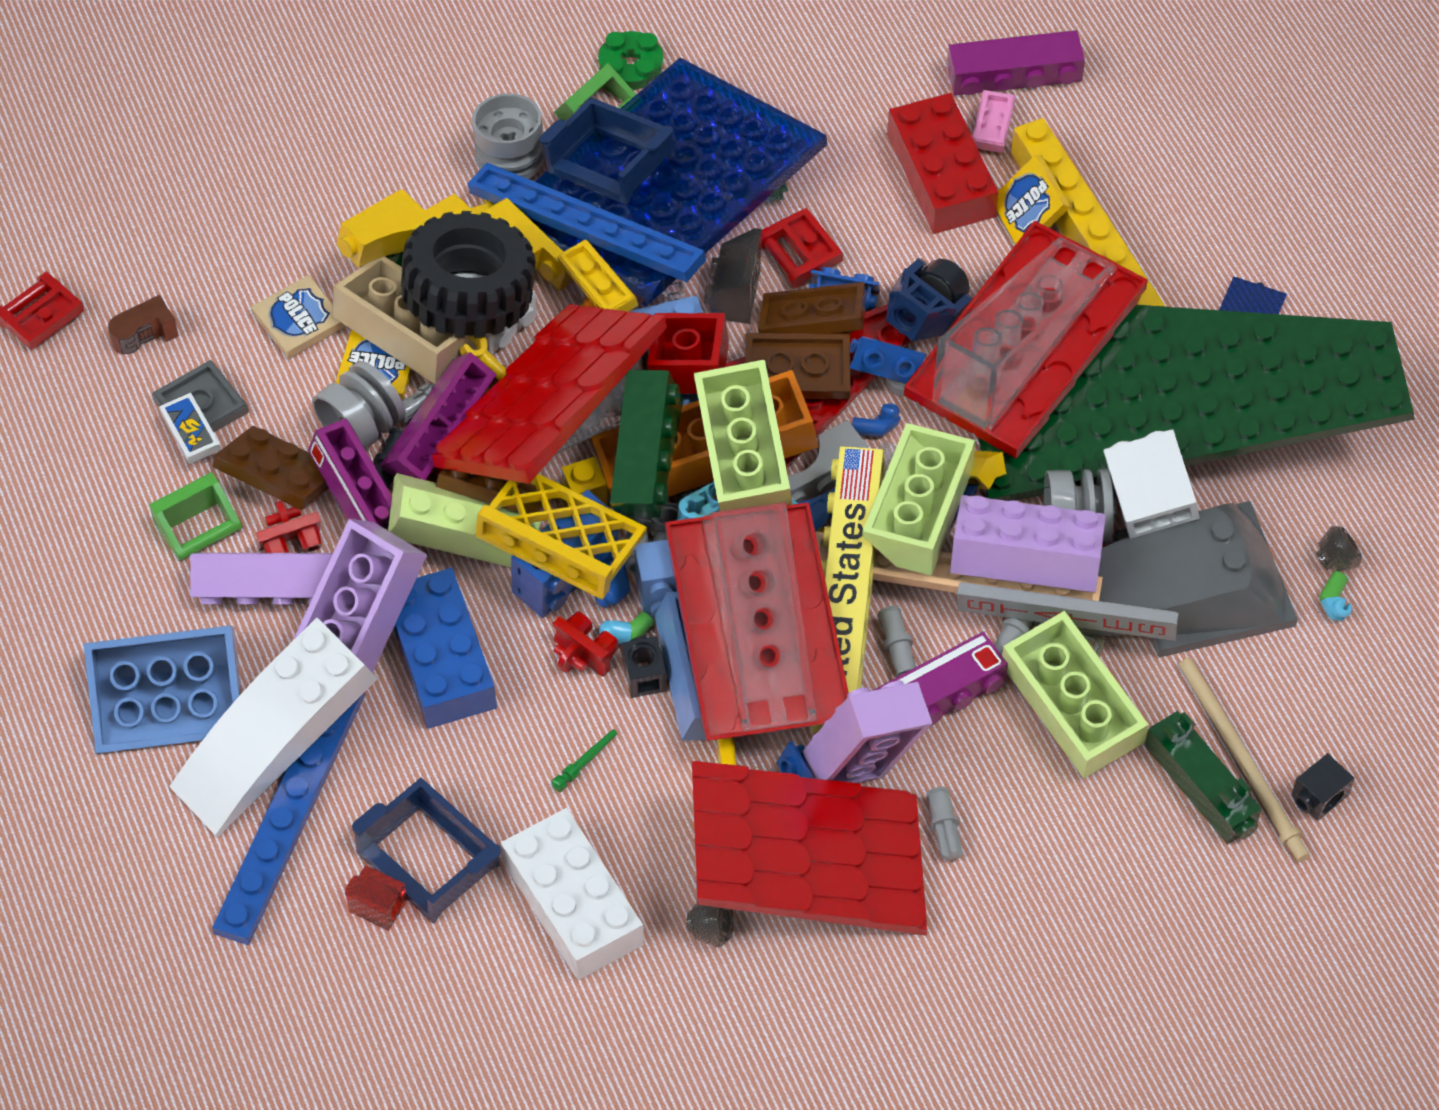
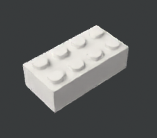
(572, 894)

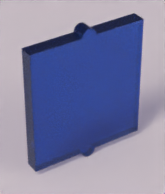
(1252, 297)

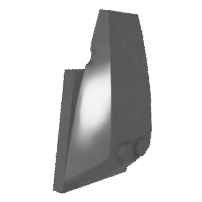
(1207, 571)

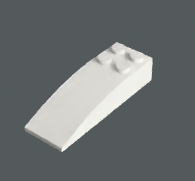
(271, 725)

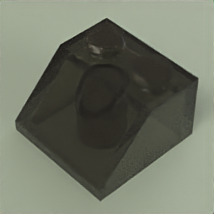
(736, 277)

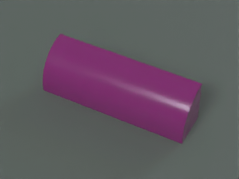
(438, 415)

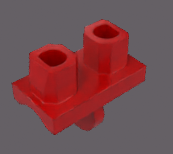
(305, 528)
(578, 649)

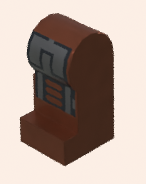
(142, 325)

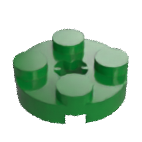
(637, 45)

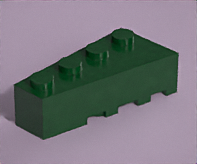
(645, 443)

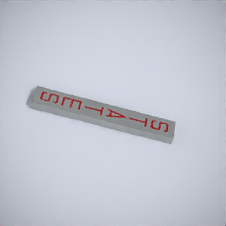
(1083, 612)

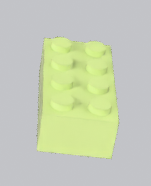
(743, 436)
(1074, 694)

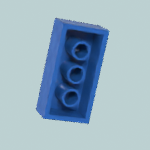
(443, 652)

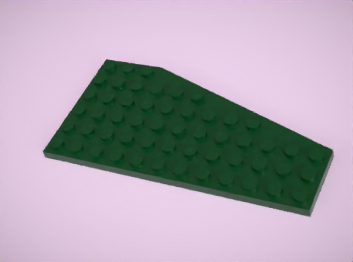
(1222, 386)

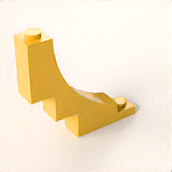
(389, 223)

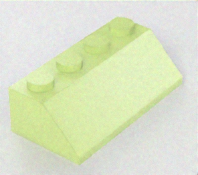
(919, 497)
(442, 520)

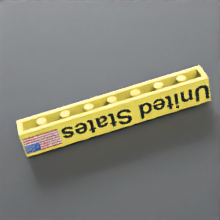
(851, 556)

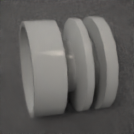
(509, 134)
(362, 398)
(1087, 496)

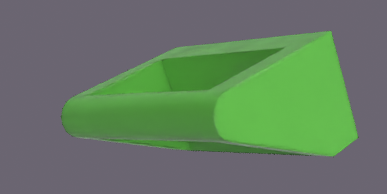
(605, 78)
(187, 503)

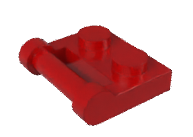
(807, 240)
(44, 315)

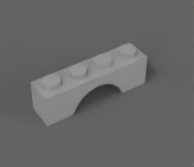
(817, 478)

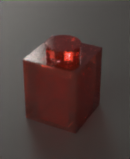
(376, 897)

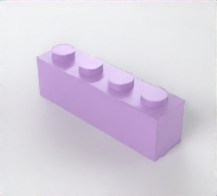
(256, 575)

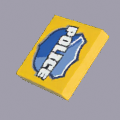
(1030, 197)
(361, 349)

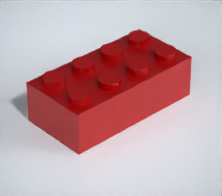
(942, 163)

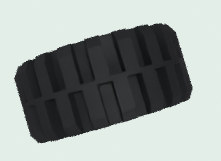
(463, 303)

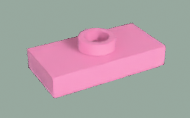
(993, 121)

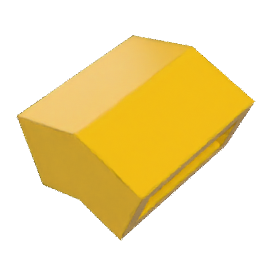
(986, 468)

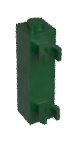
(1203, 777)

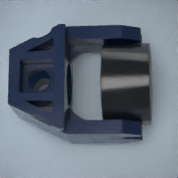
(928, 298)

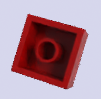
(690, 346)

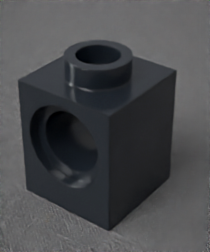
(644, 679)
(1322, 787)

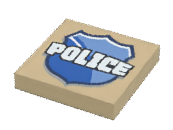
(297, 316)

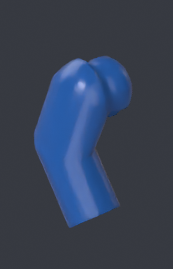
(879, 425)
(618, 589)

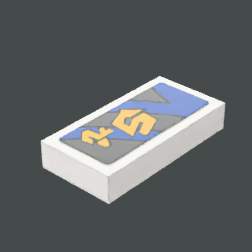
(190, 428)

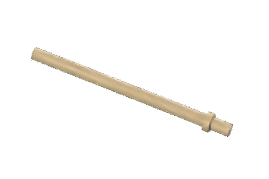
(1290, 835)

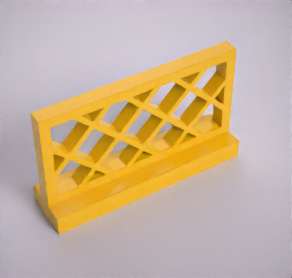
(546, 548)

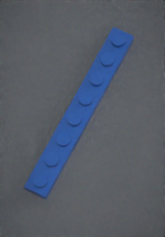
(589, 222)
(280, 833)

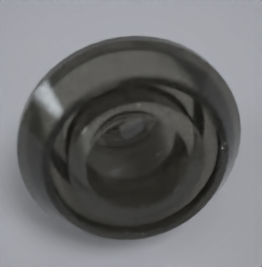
(1338, 550)
(711, 924)

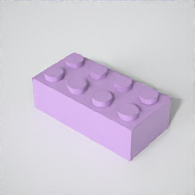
(1028, 543)
(365, 588)
(868, 733)

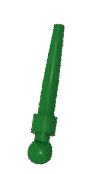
(573, 770)

